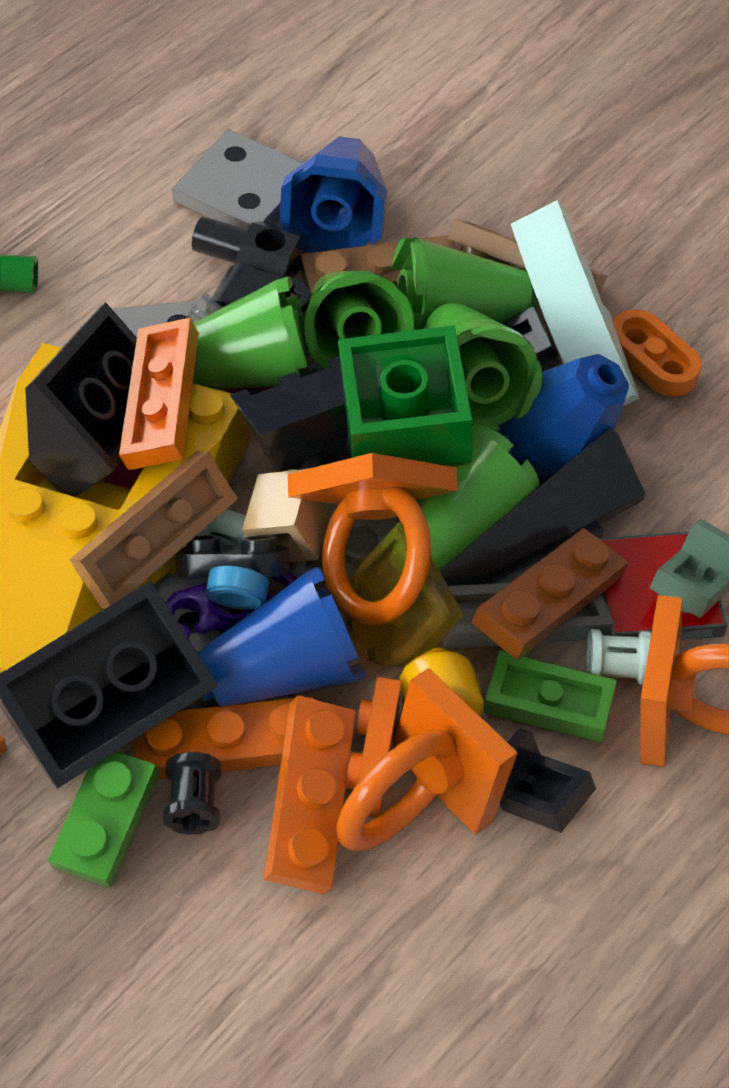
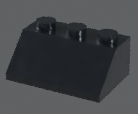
(81, 404)
(103, 685)

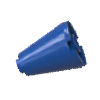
(283, 648)

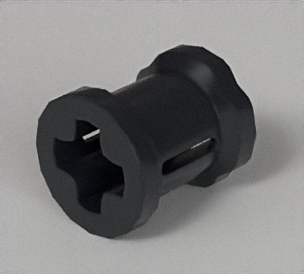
(192, 793)

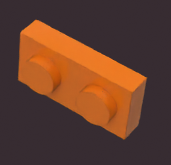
(377, 723)

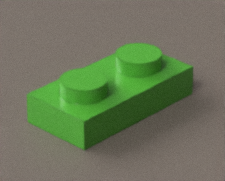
(550, 696)
(104, 818)

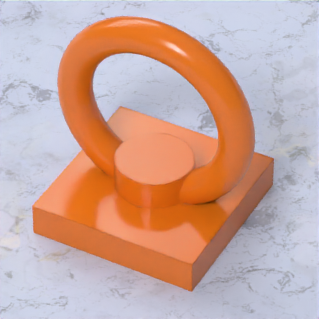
(374, 489)
(672, 683)
(450, 755)

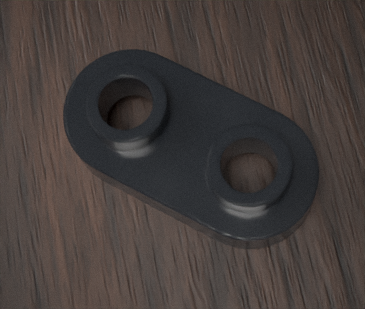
(254, 553)

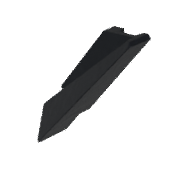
(578, 496)

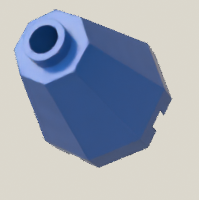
(336, 197)
(569, 413)

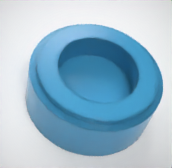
(237, 587)

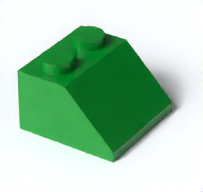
(407, 396)

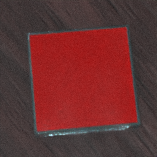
(634, 603)

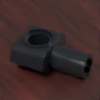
(260, 246)

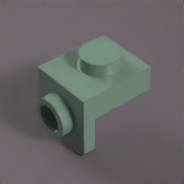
(698, 570)

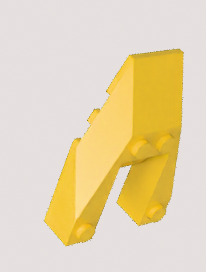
(46, 528)

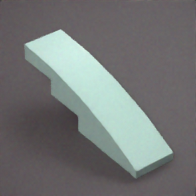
(568, 290)

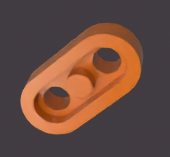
(660, 355)

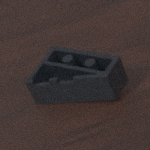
(300, 420)

